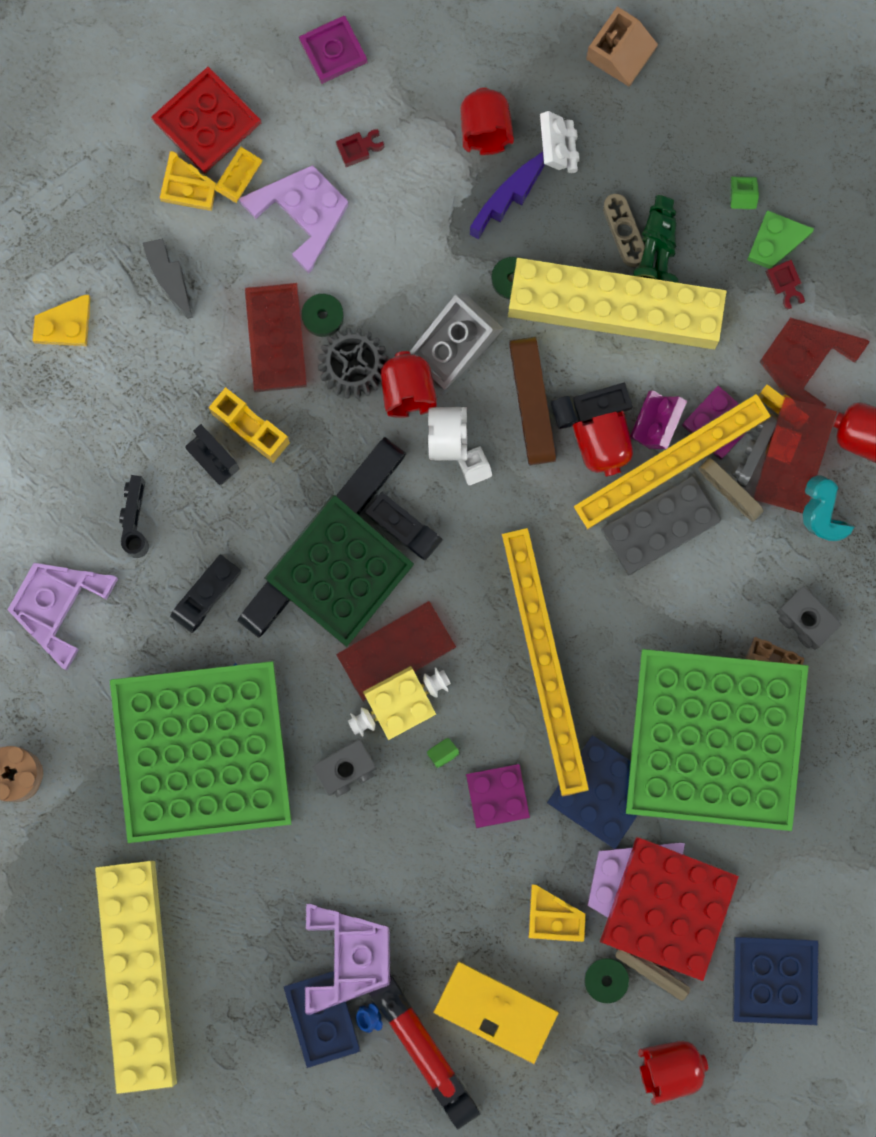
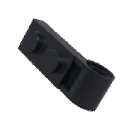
(584, 407)
(130, 516)
(403, 526)
(205, 593)

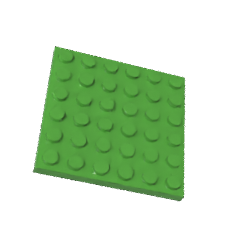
(717, 739)
(200, 752)

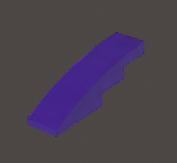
(513, 189)

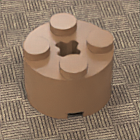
(27, 778)

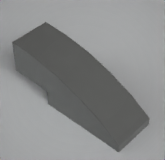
(168, 275)

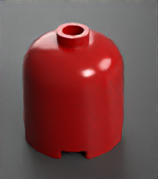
(486, 122)
(407, 385)
(858, 430)
(604, 443)
(672, 1070)

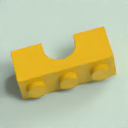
(247, 425)

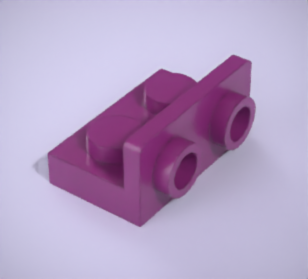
(657, 420)

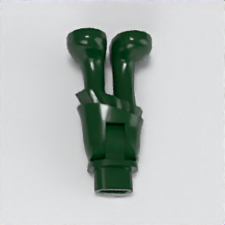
(659, 237)

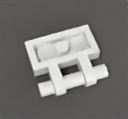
(559, 142)

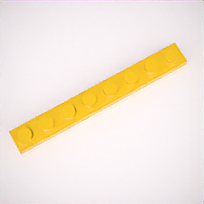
(672, 461)

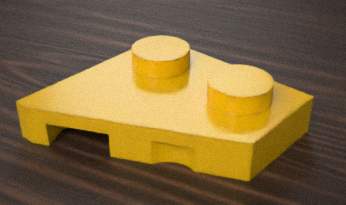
(186, 186)
(64, 323)
(554, 918)

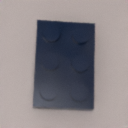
(324, 1033)

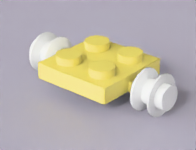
(399, 702)

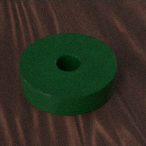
(499, 276)
(322, 303)
(618, 975)

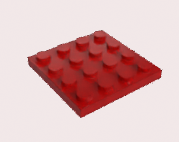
(669, 909)

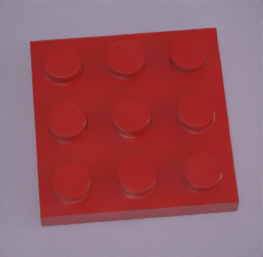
(206, 120)

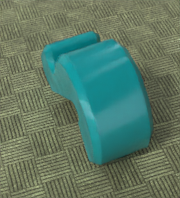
(820, 508)

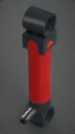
(425, 1054)

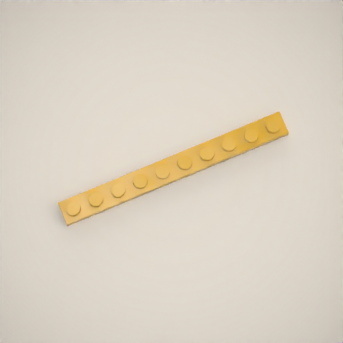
(545, 663)

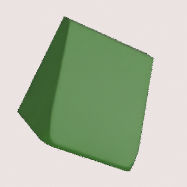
(744, 193)
(443, 753)

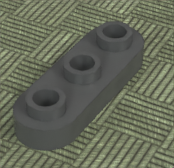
(755, 451)

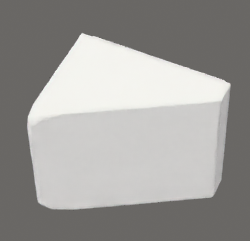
(475, 467)

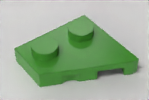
(776, 239)

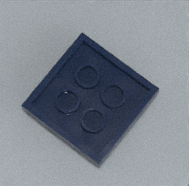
(604, 805)
(775, 981)

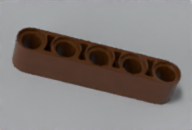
(532, 401)

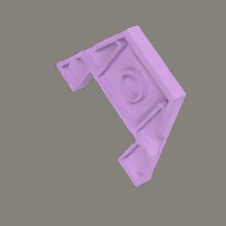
(309, 202)
(47, 598)
(608, 875)
(359, 958)

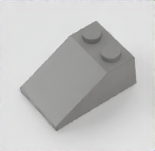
(456, 339)

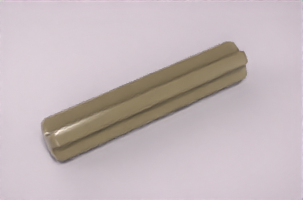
(655, 974)

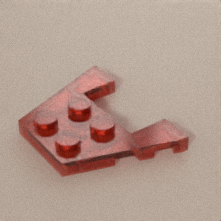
(801, 350)

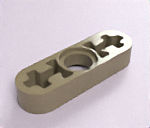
(610, 214)
(731, 489)

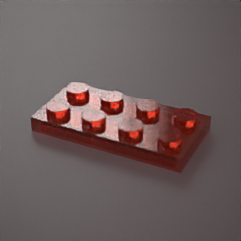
(275, 337)
(794, 454)
(406, 642)

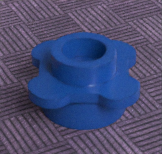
(369, 1018)

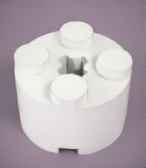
(447, 433)

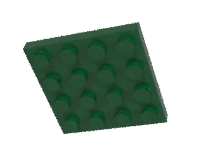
(339, 570)

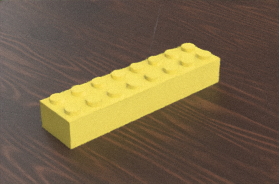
(617, 303)
(136, 977)

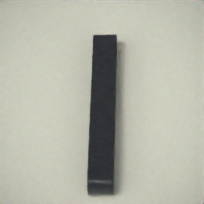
(356, 495)

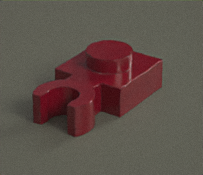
(355, 148)
(784, 279)

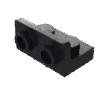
(211, 456)

